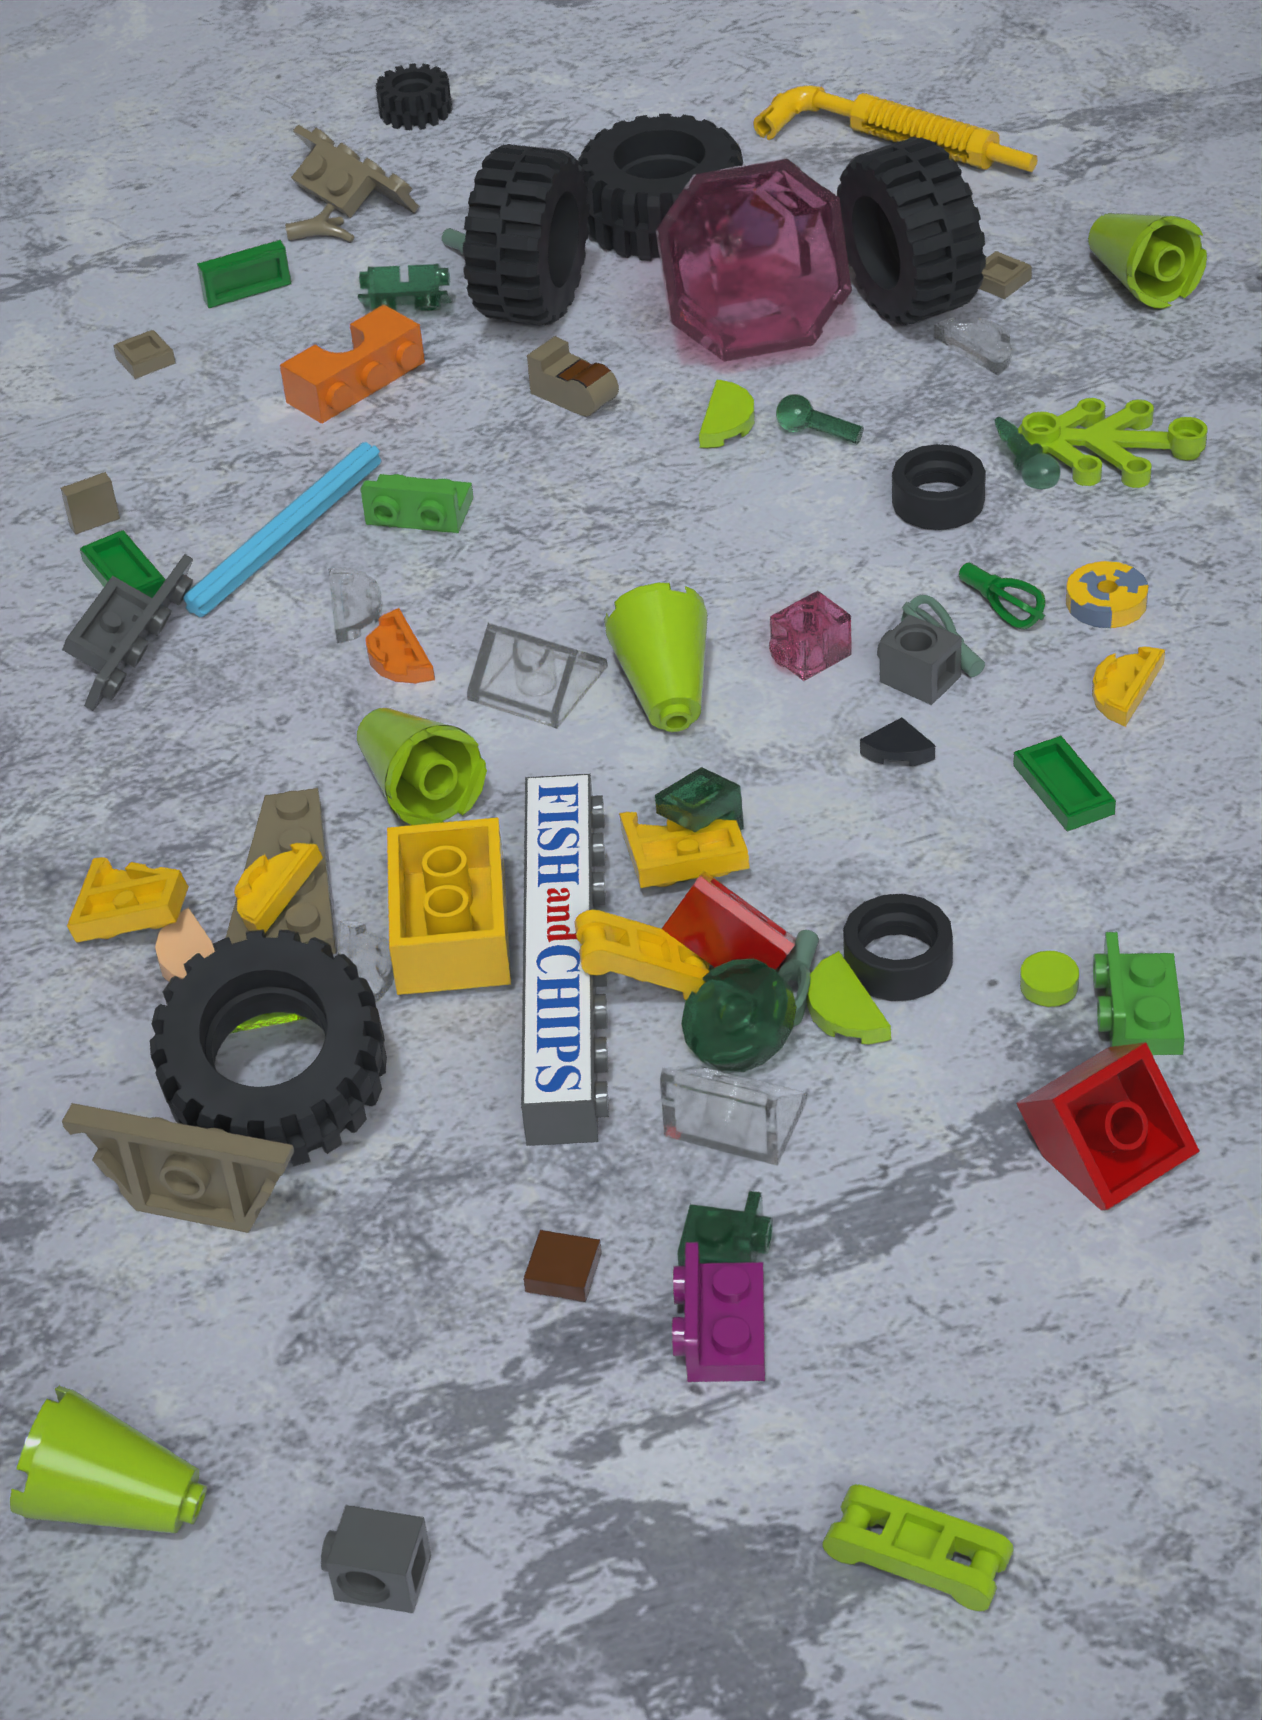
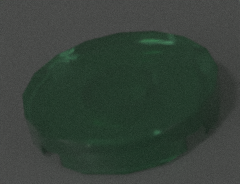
(739, 1016)

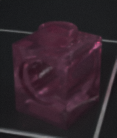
(810, 635)

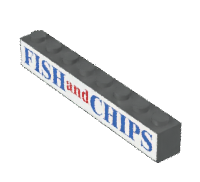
(559, 998)

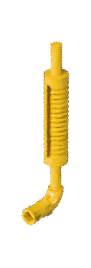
(895, 123)

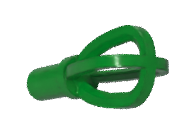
(993, 586)

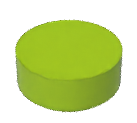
(1049, 978)

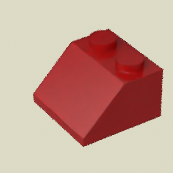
(1110, 1124)

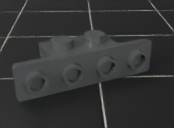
(117, 625)

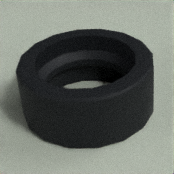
(938, 509)
(899, 916)

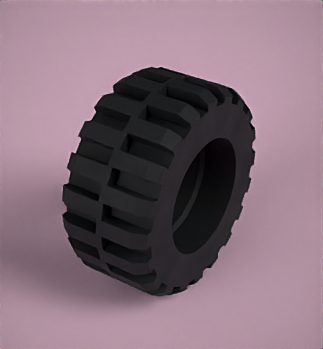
(642, 170)
(911, 230)
(526, 234)
(256, 980)

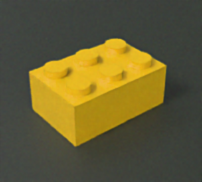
(447, 906)

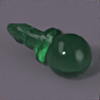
(1037, 468)

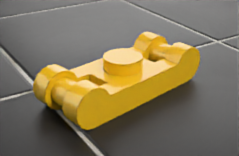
(637, 952)

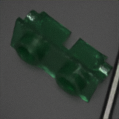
(422, 290)

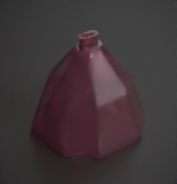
(780, 262)

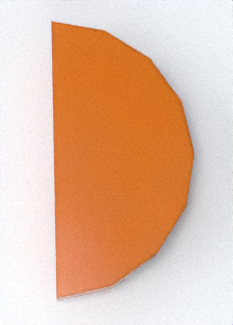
(397, 652)

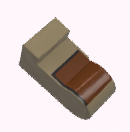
(569, 379)

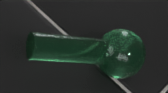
(797, 413)

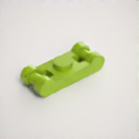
(919, 1545)

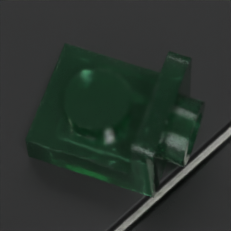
(701, 800)
(728, 1233)

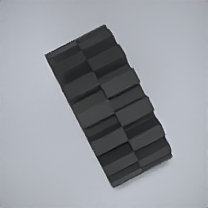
(413, 96)

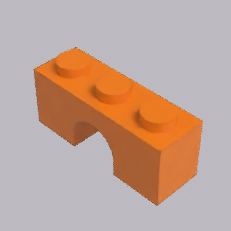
(331, 382)

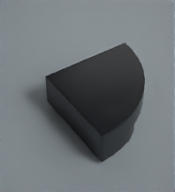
(899, 743)

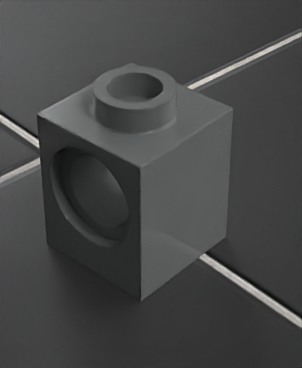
(920, 659)
(377, 1558)

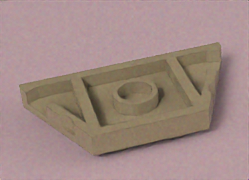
(183, 1167)

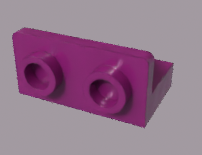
(722, 1319)

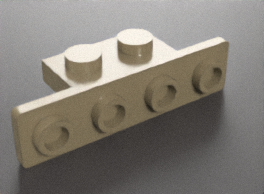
(343, 180)

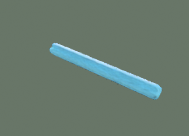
(281, 530)

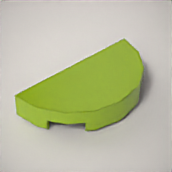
(727, 414)
(842, 1003)

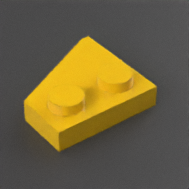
(677, 854)
(126, 900)

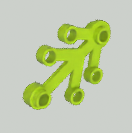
(1107, 436)

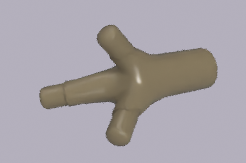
(319, 225)

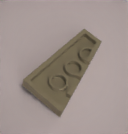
(284, 821)

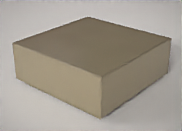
(1004, 275)
(144, 354)
(90, 503)

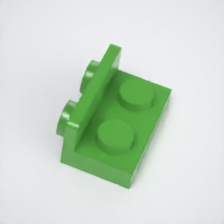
(416, 502)
(1139, 998)

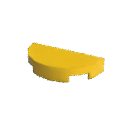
(1123, 682)
(272, 883)

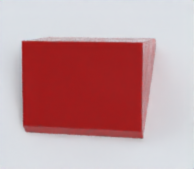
(726, 927)

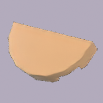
(179, 943)

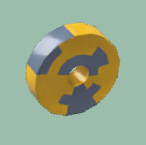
(1107, 594)

